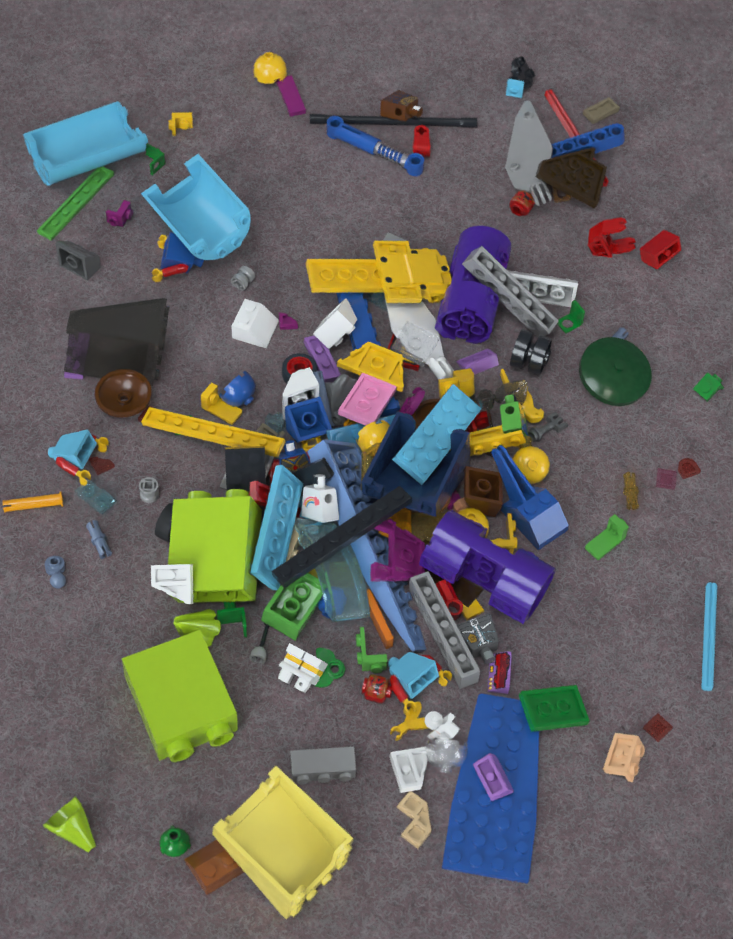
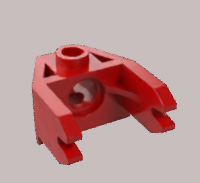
(601, 242)

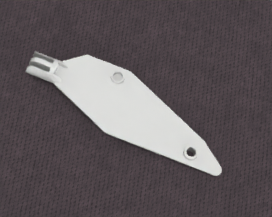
(420, 315)

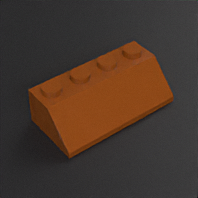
(213, 866)

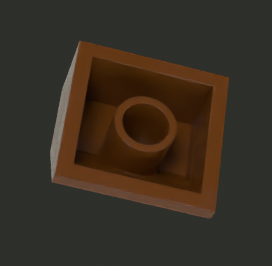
(483, 490)

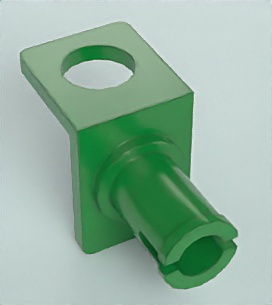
(231, 614)

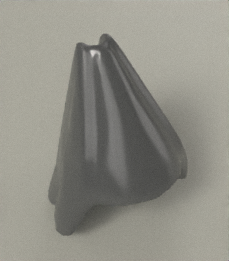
(339, 390)

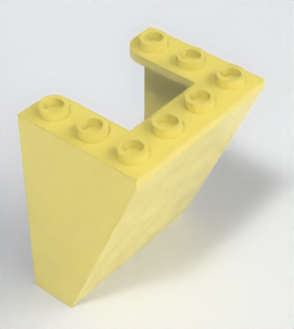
(284, 842)

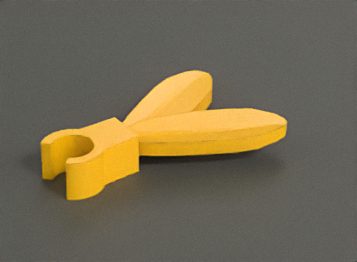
(411, 722)

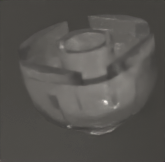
(446, 754)

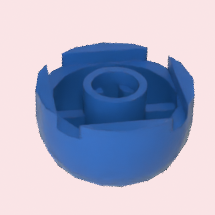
(239, 391)

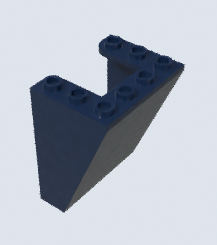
(387, 475)

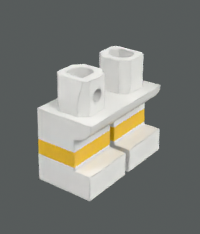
(302, 665)

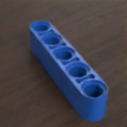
(601, 139)

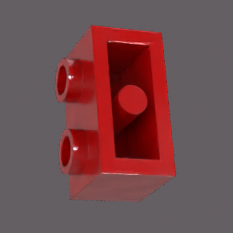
(660, 249)

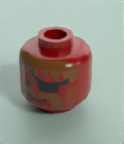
(522, 203)
(376, 688)

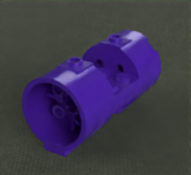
(469, 305)
(463, 551)

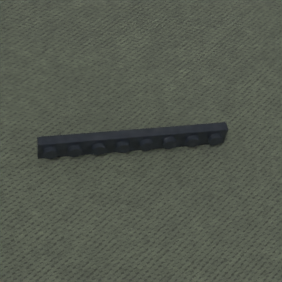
(341, 537)

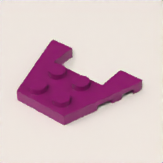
(403, 555)

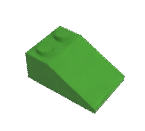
(293, 606)

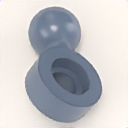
(57, 579)

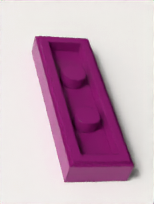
(291, 96)

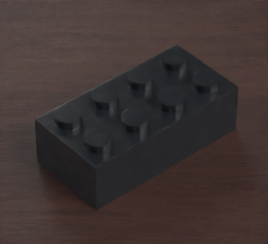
(245, 466)

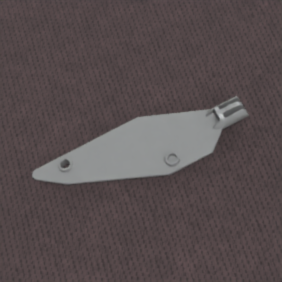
(526, 150)

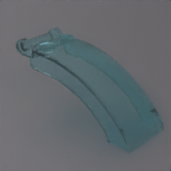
(339, 575)

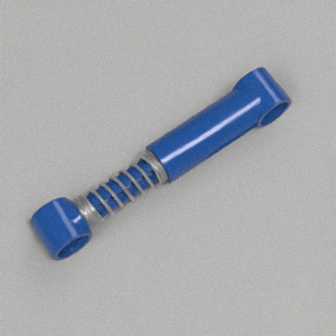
(339, 130)

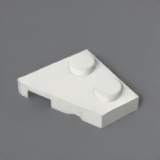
(174, 580)
(409, 768)

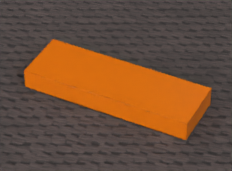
(379, 621)

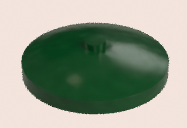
(615, 371)

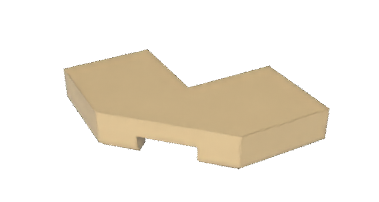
(420, 826)

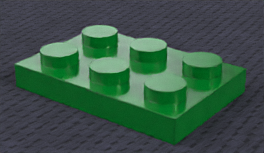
(554, 708)

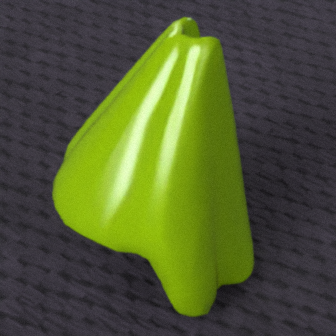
(197, 621)
(72, 825)

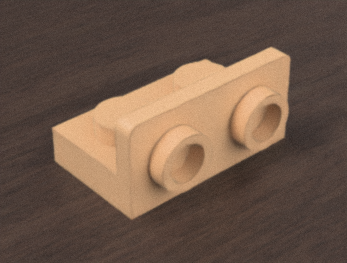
(624, 756)

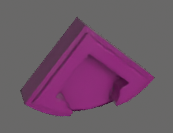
(287, 322)

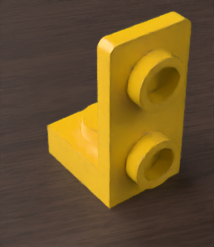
(215, 405)
(511, 542)

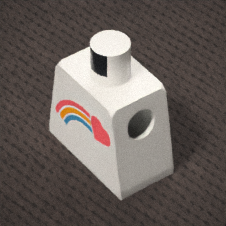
(320, 501)

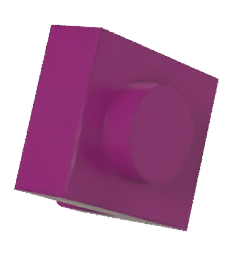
(120, 217)

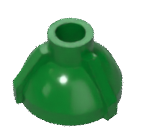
(177, 846)

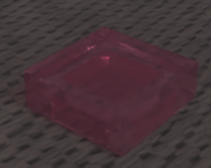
(666, 479)

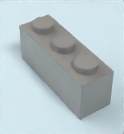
(323, 765)

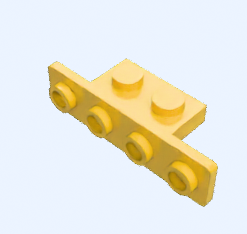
(488, 439)

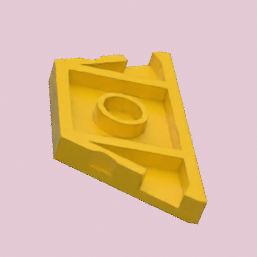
(377, 363)

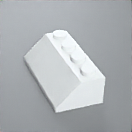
(548, 288)

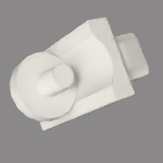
(442, 727)

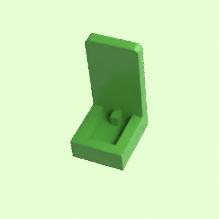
(609, 538)
(371, 663)

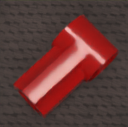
(450, 598)

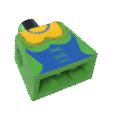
(513, 416)

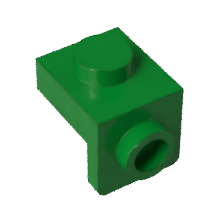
(708, 386)

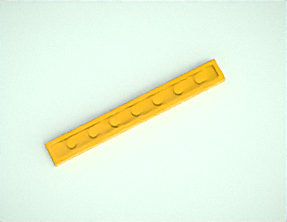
(211, 431)

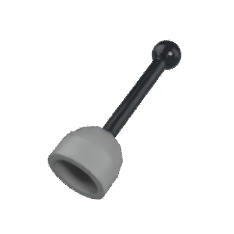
(260, 651)

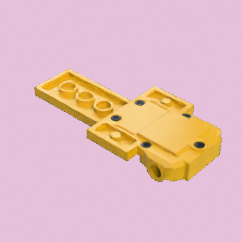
(397, 271)

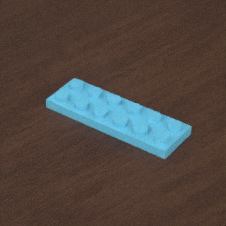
(432, 437)
(276, 526)

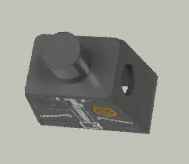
(480, 637)

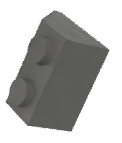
(77, 259)

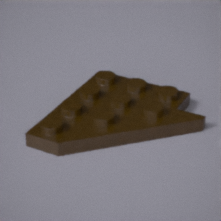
(575, 175)

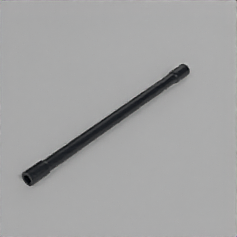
(464, 122)

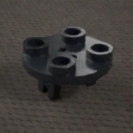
(522, 72)

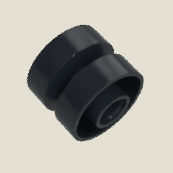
(526, 350)

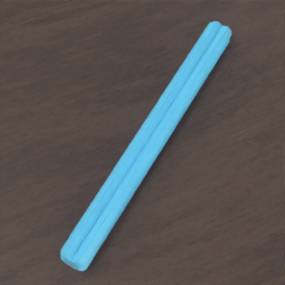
(709, 636)

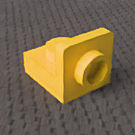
(180, 120)

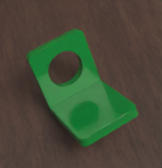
(157, 155)
(576, 316)

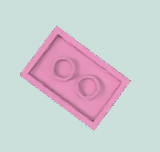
(367, 400)

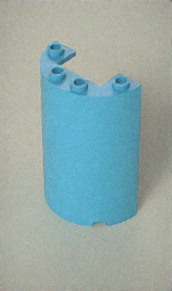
(83, 143)
(202, 212)

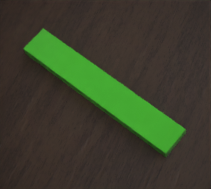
(75, 202)

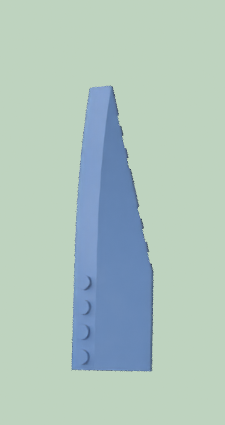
(372, 547)

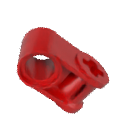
(421, 141)

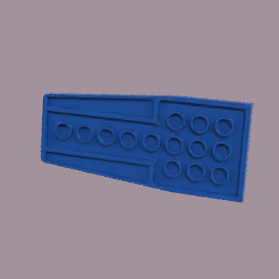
(497, 834)

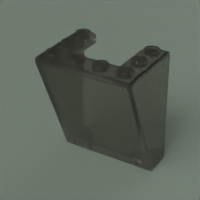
(117, 338)

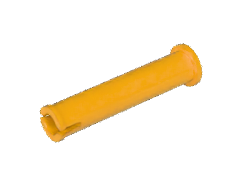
(33, 502)

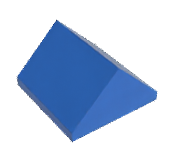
(306, 420)

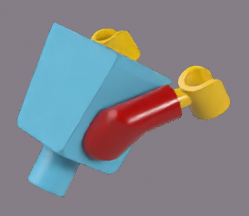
(74, 451)
(412, 675)

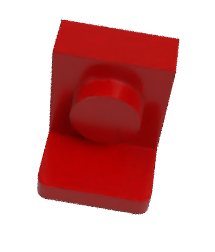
(479, 422)

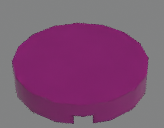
(412, 403)

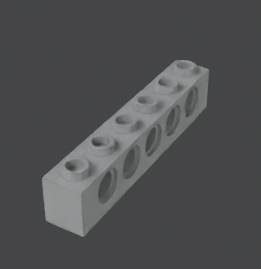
(510, 292)
(444, 630)

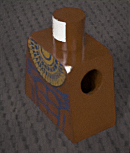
(400, 106)

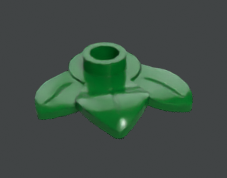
(328, 676)

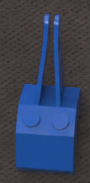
(532, 507)

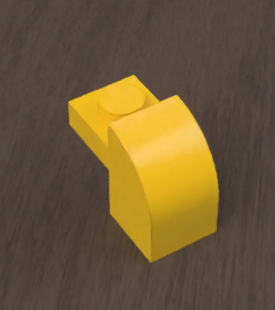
(462, 379)

